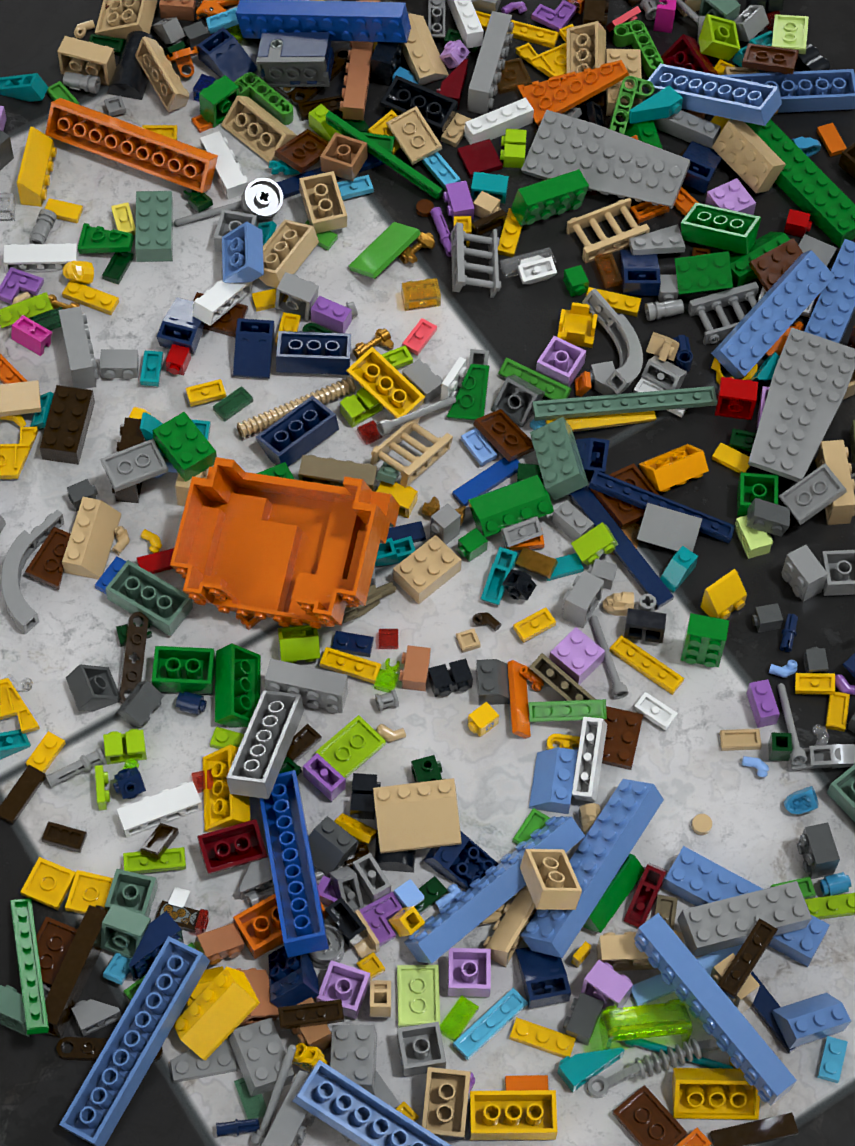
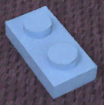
(478, 447)

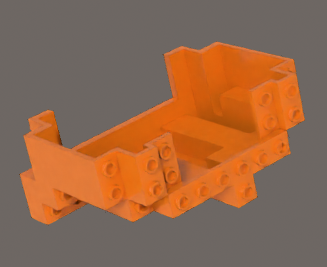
(280, 544)

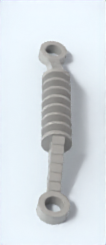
(639, 1068)

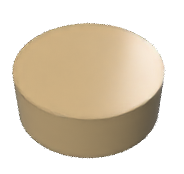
(701, 824)

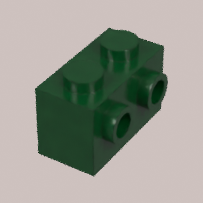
(426, 769)

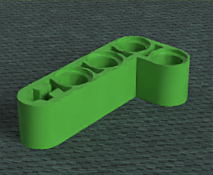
(636, 34)
(628, 94)
(266, 97)

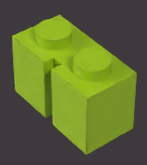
(514, 148)
(359, 407)
(594, 544)
(124, 746)

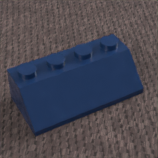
(313, 352)
(298, 432)

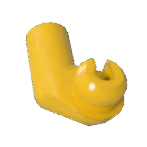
(154, 540)

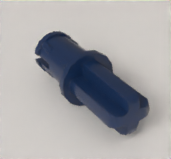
(789, 632)
(237, 1127)

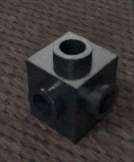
(519, 584)

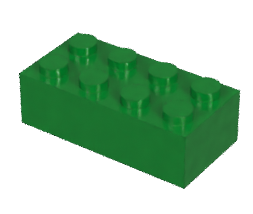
(549, 197)

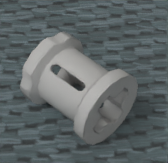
(649, 600)
(386, 700)

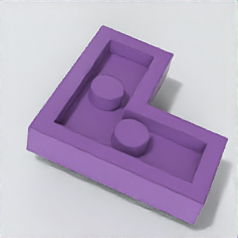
(554, 19)
(19, 281)
(378, 913)

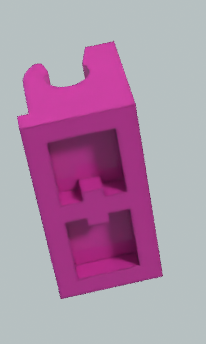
(665, 16)
(31, 335)

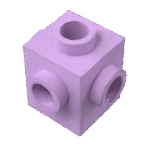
(454, 53)

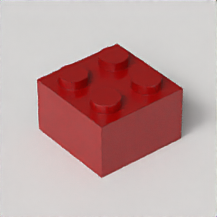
(736, 398)

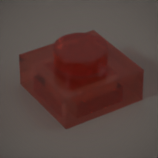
(369, 432)

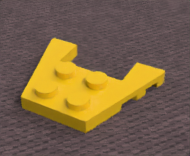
(549, 62)
(15, 455)
(13, 705)

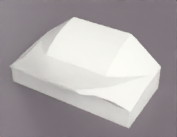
(536, 269)

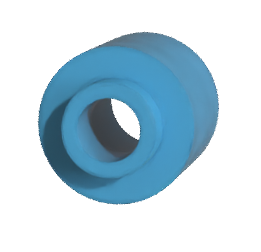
(835, 884)

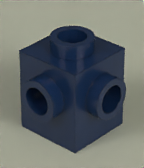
(129, 783)

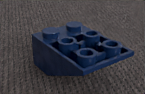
(225, 55)
(702, 166)
(640, 274)
(180, 326)
(253, 348)
(593, 455)
(460, 862)
(152, 942)
(291, 978)
(542, 978)

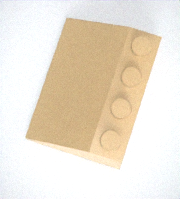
(125, 17)
(417, 815)

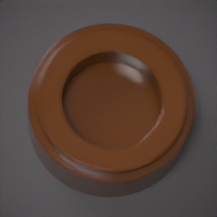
(424, 207)

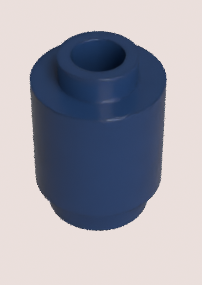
(191, 703)

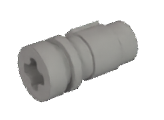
(80, 81)
(44, 223)
(662, 309)

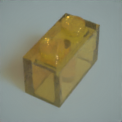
(421, 294)

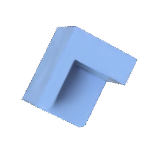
(408, 894)

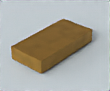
(536, 562)

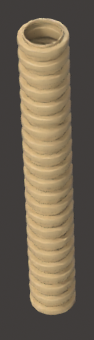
(270, 417)

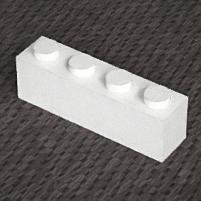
(467, 22)
(496, 122)
(226, 170)
(39, 257)
(219, 300)
(589, 759)
(160, 808)

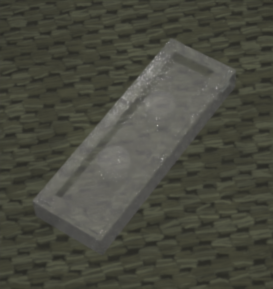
(509, 265)

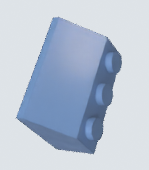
(242, 254)
(553, 780)
(811, 1019)

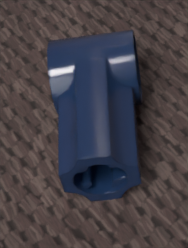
(683, 356)

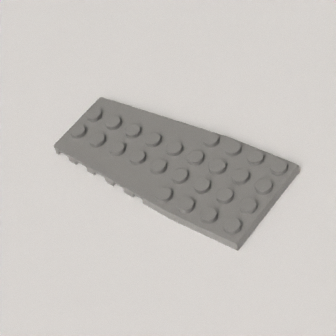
(606, 159)
(801, 403)

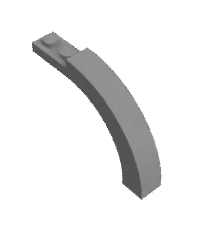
(624, 338)
(12, 568)

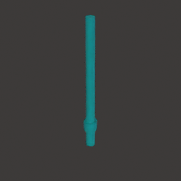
(656, 1047)

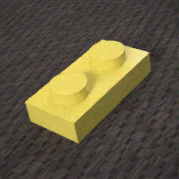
(123, 218)

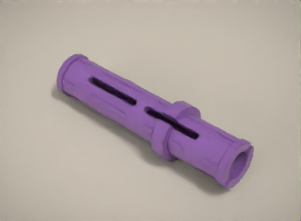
(442, 228)

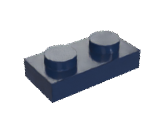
(353, 643)

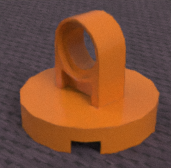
(183, 58)

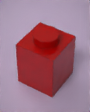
(797, 223)
(178, 359)

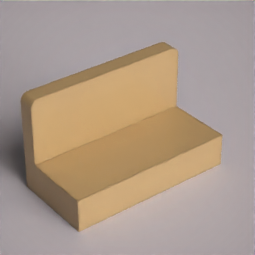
(369, 944)

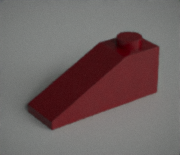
(454, 83)
(645, 895)

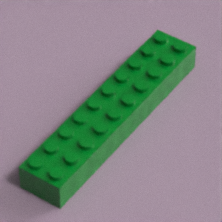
(810, 186)

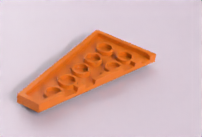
(571, 89)

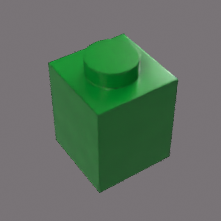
(576, 280)
(472, 545)

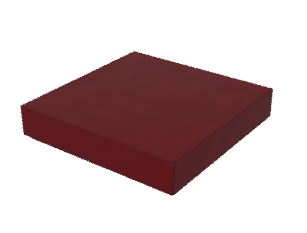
(479, 157)

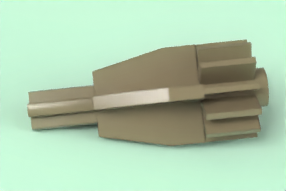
(373, 600)

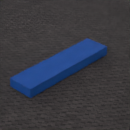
(486, 480)

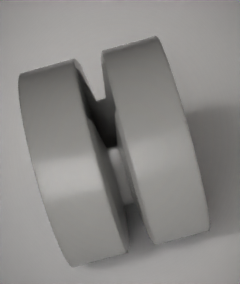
(335, 952)

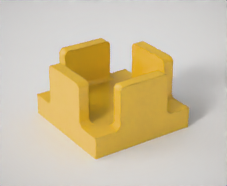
(578, 325)

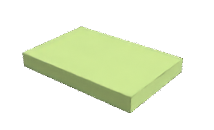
(790, 32)
(418, 994)

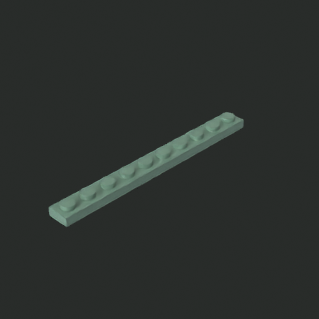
(624, 403)

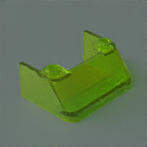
(645, 1022)

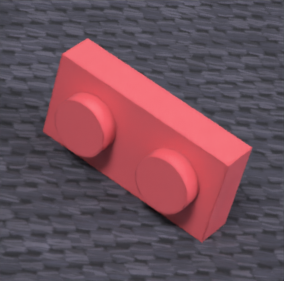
(628, 16)
(419, 336)

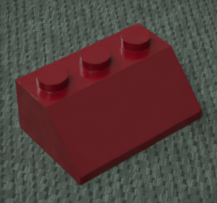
(687, 54)
(232, 846)

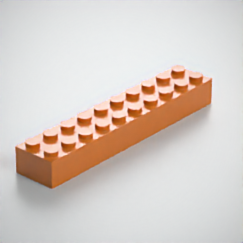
(131, 145)

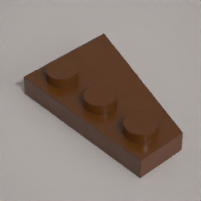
(47, 563)

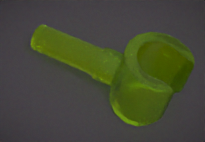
(130, 763)

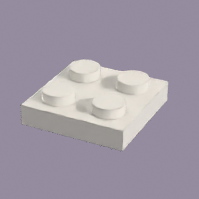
(454, 379)

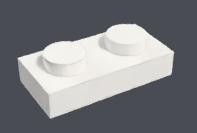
(655, 711)

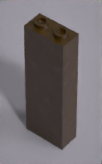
(75, 970)

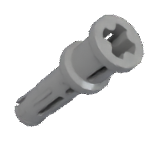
(84, 764)

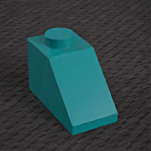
(766, 370)
(679, 568)

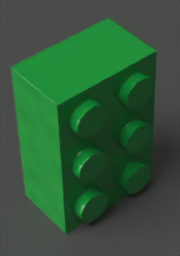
(704, 273)
(184, 446)
(704, 640)
(183, 669)

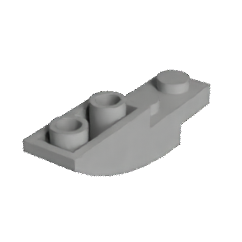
(436, 18)
(828, 756)

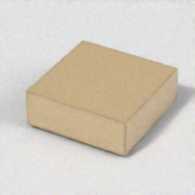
(468, 640)

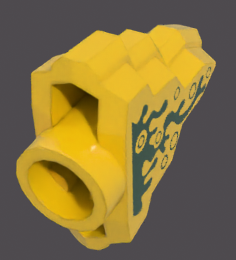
(307, 1057)

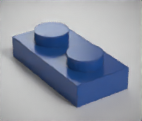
(109, 574)

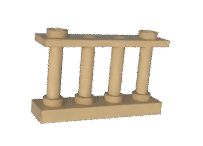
(611, 244)
(419, 464)

